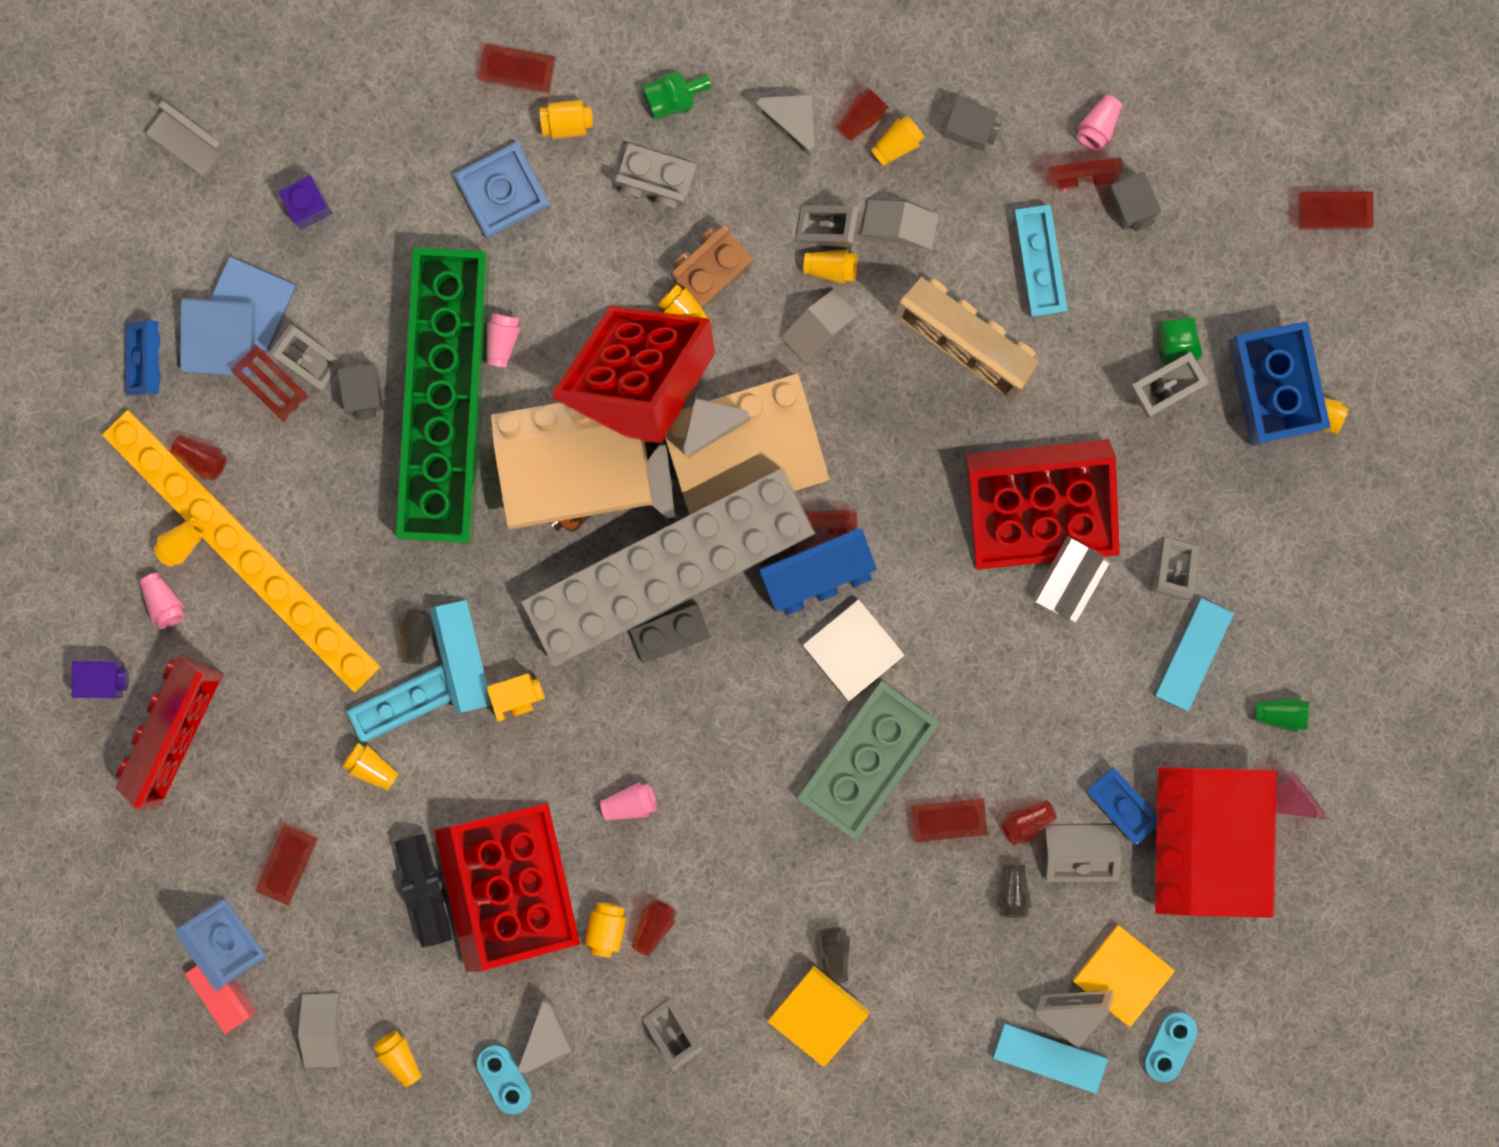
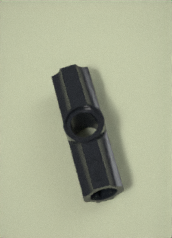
(423, 890)

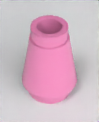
(1099, 124)
(500, 338)
(162, 603)
(630, 803)

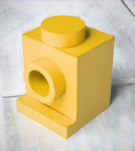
(515, 695)

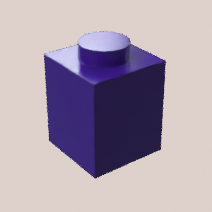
(305, 202)
(99, 679)

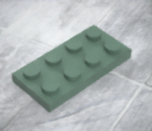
(868, 760)

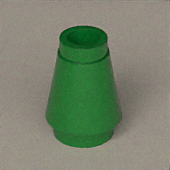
(1284, 714)

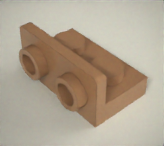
(711, 265)

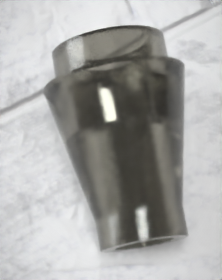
(414, 635)
(1014, 893)
(833, 951)

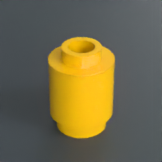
(566, 119)
(605, 929)

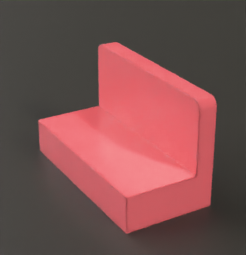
(227, 1005)

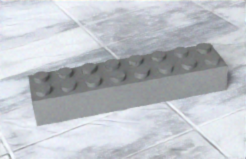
(669, 567)

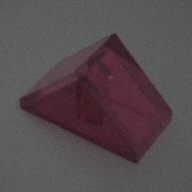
(1295, 798)

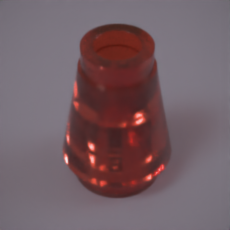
(862, 114)
(200, 457)
(1027, 822)
(653, 925)

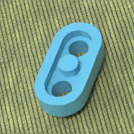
(1171, 1047)
(505, 1079)

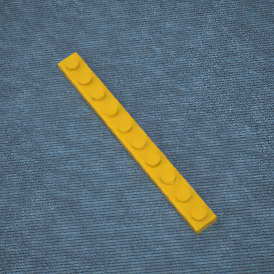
(242, 551)

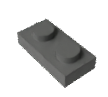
(670, 633)

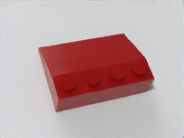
(638, 370)
(1039, 495)
(167, 733)
(1216, 842)
(507, 888)

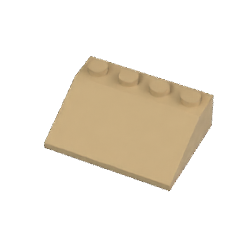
(966, 337)
(774, 438)
(565, 466)

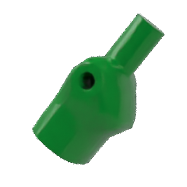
(673, 94)
(1178, 339)

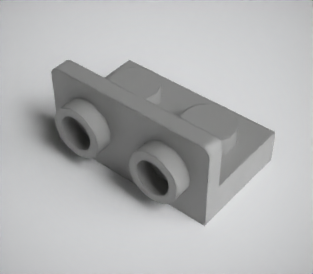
(655, 176)

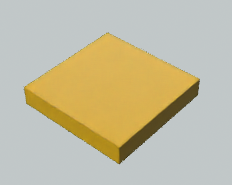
(1128, 970)
(818, 1016)

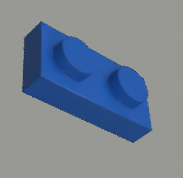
(142, 358)
(1123, 805)

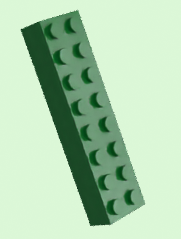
(443, 396)

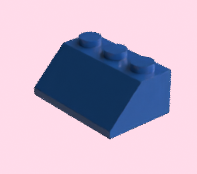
(1279, 383)
(819, 572)

